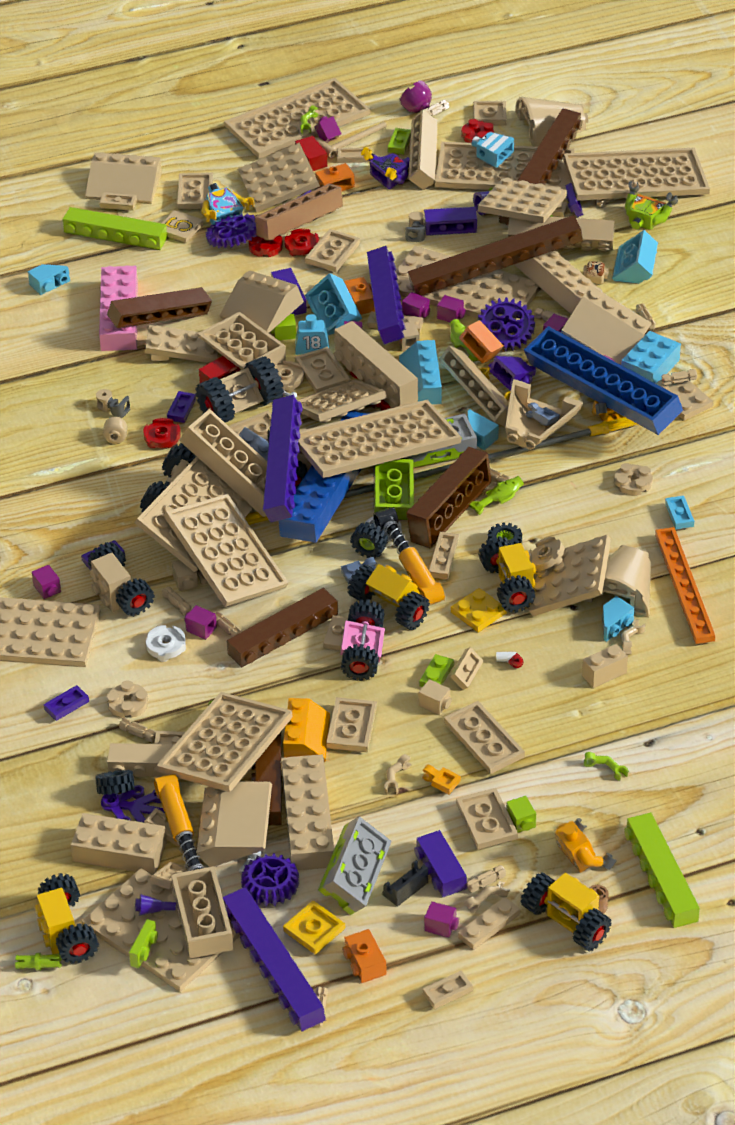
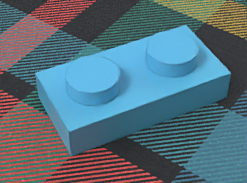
(679, 512)

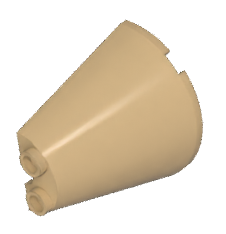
(541, 115)
(528, 431)
(630, 577)

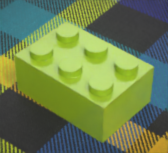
(394, 486)

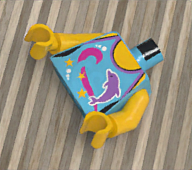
(223, 203)

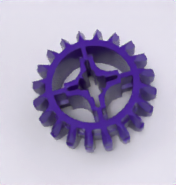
(270, 879)

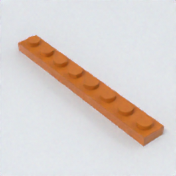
(685, 585)

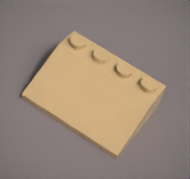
(124, 175)
(262, 300)
(605, 325)
(243, 341)
(234, 822)

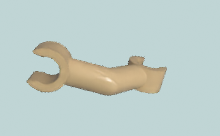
(635, 628)
(402, 763)
(473, 903)

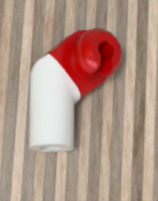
(512, 658)

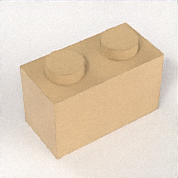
(604, 666)

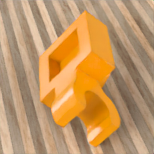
(443, 780)

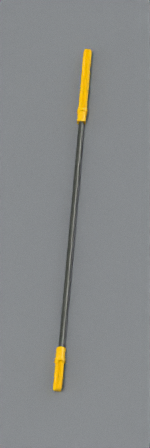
(593, 430)

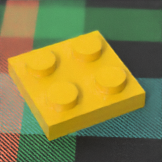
(478, 610)
(314, 927)

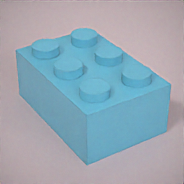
(653, 356)

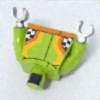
(646, 211)

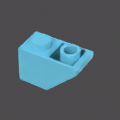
(48, 277)
(484, 429)
(616, 617)

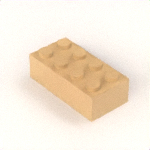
(118, 843)
(202, 912)

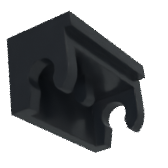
(406, 885)

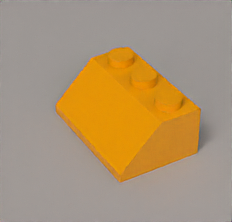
(307, 730)

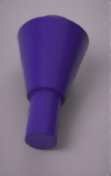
(148, 905)

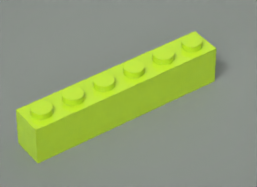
(115, 228)
(662, 870)

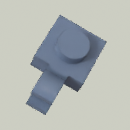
(543, 415)
(349, 569)

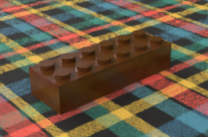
(449, 497)

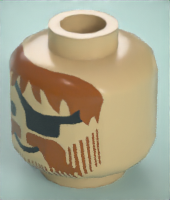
(596, 272)

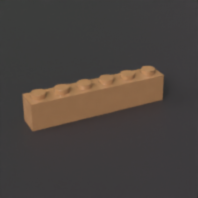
(298, 211)

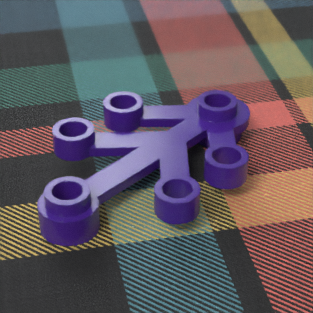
(115, 802)

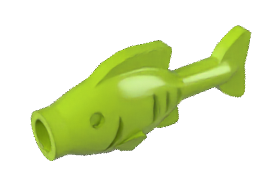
(456, 330)
(502, 492)

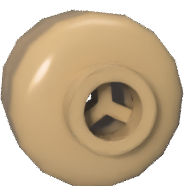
(115, 430)

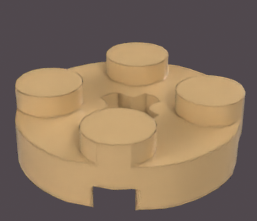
(295, 374)
(642, 477)
(547, 553)
(125, 691)

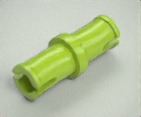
(38, 961)

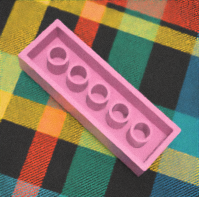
(117, 284)

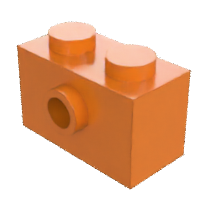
(336, 175)
(361, 294)
(481, 341)
(364, 955)

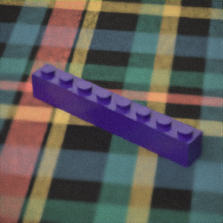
(386, 294)
(282, 458)
(273, 960)

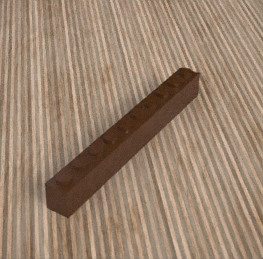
(550, 150)
(495, 256)

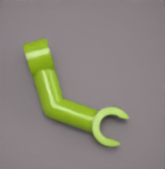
(311, 113)
(591, 759)

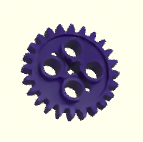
(232, 231)
(510, 310)

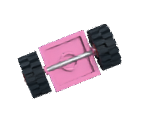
(362, 640)

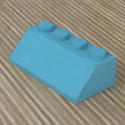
(423, 363)

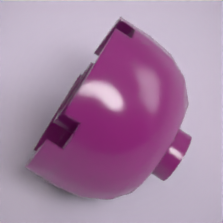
(417, 98)

